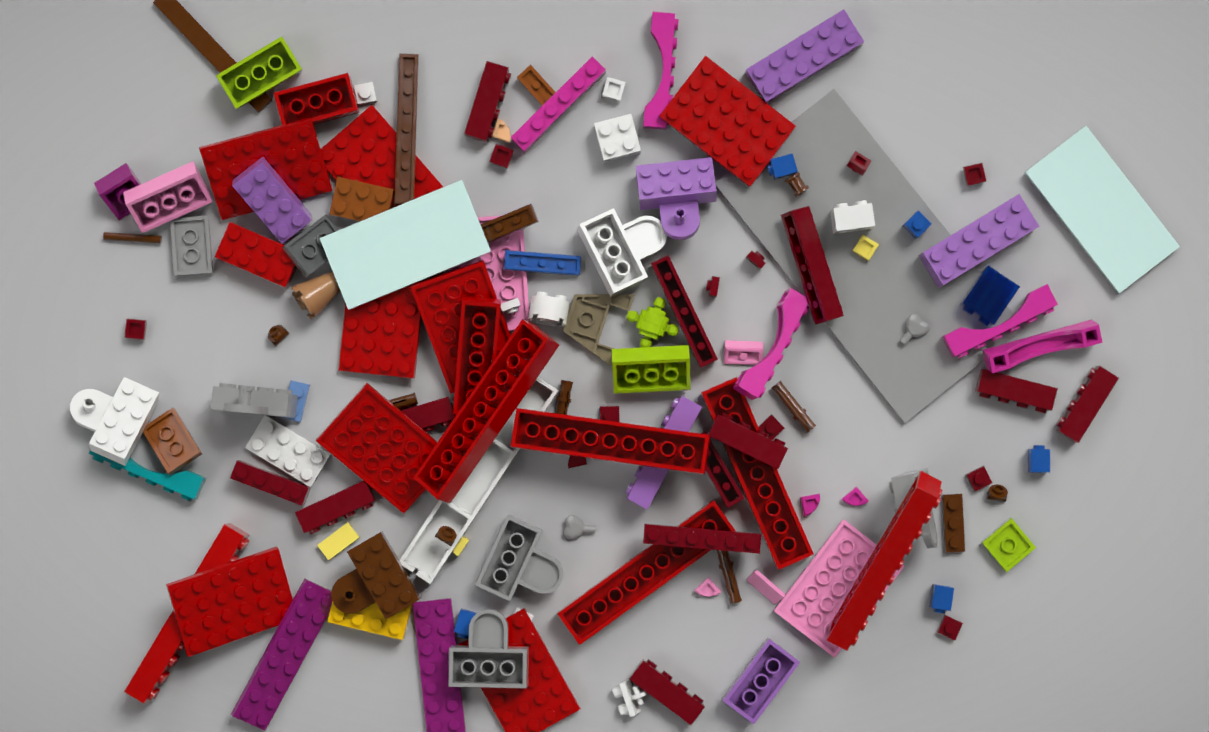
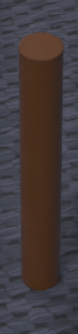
(132, 237)

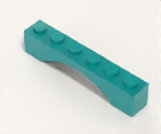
(186, 482)

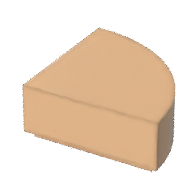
(502, 131)

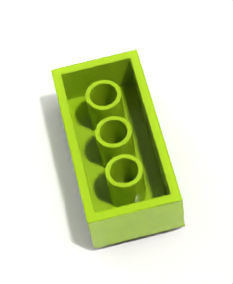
(259, 72)
(651, 369)

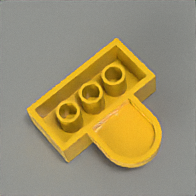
(373, 621)

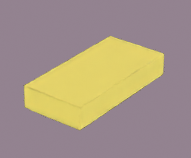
(338, 541)

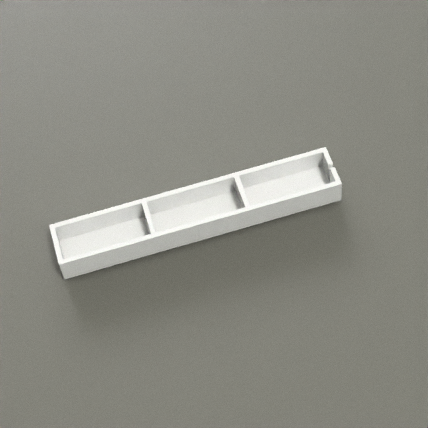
(430, 553)

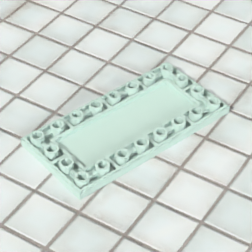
(1102, 209)
(405, 244)

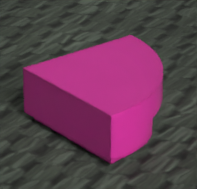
(855, 498)
(810, 503)

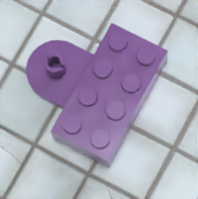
(677, 191)

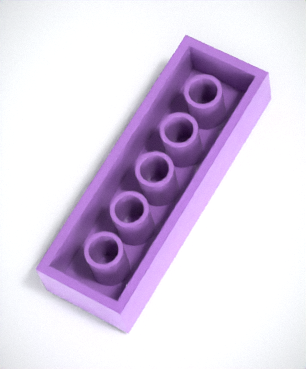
(804, 56)
(978, 240)
(650, 478)

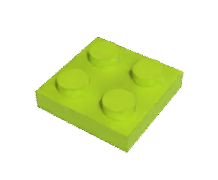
(1008, 544)

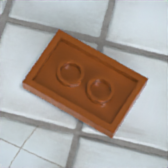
(359, 199)
(171, 441)

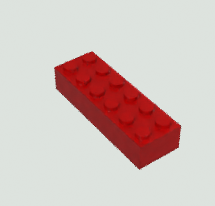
(475, 344)

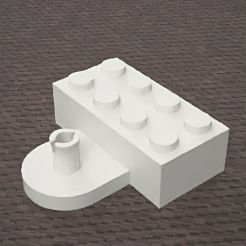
(619, 248)
(115, 419)

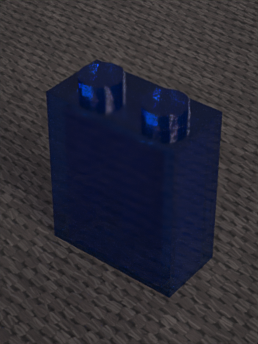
(989, 296)

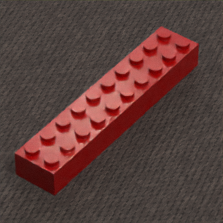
(486, 411)
(610, 441)
(760, 483)
(885, 560)
(637, 578)
(168, 643)

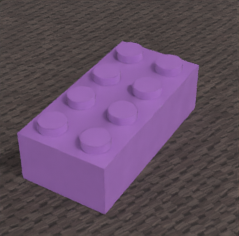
(272, 200)
(760, 680)

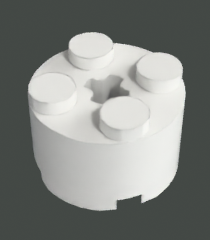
(549, 309)

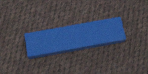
(542, 262)

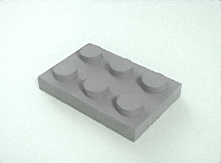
(191, 245)

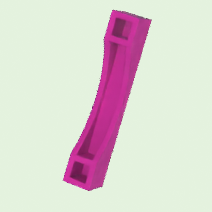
(663, 32)
(542, 119)
(1034, 303)
(789, 311)
(1069, 337)

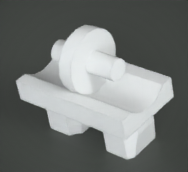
(632, 698)

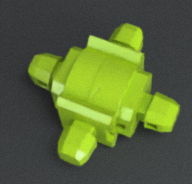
(652, 323)

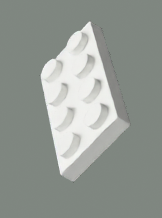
(288, 451)

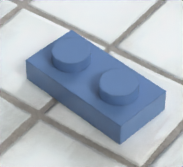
(301, 390)

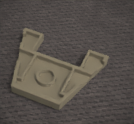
(588, 318)

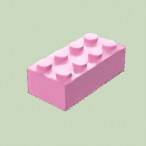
(167, 197)

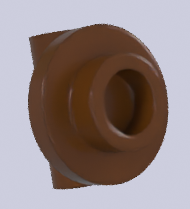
(277, 334)
(997, 492)
(446, 535)

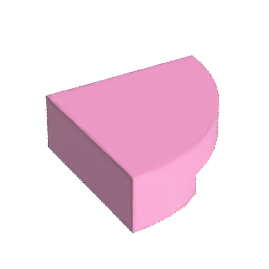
(707, 588)

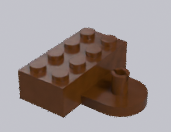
(376, 579)

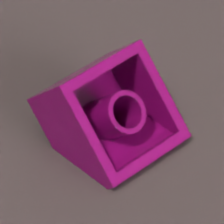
(112, 187)

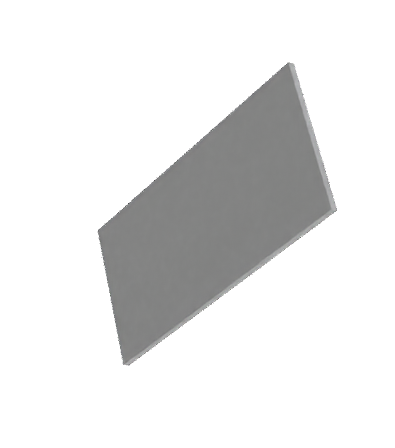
(877, 292)

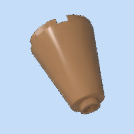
(316, 293)

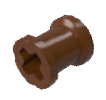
(797, 184)

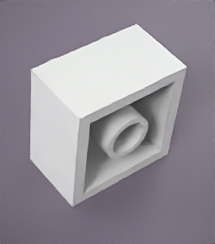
(617, 138)
(852, 218)

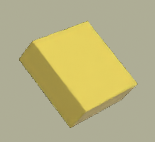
(865, 247)
(461, 545)

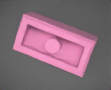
(743, 352)
(765, 586)

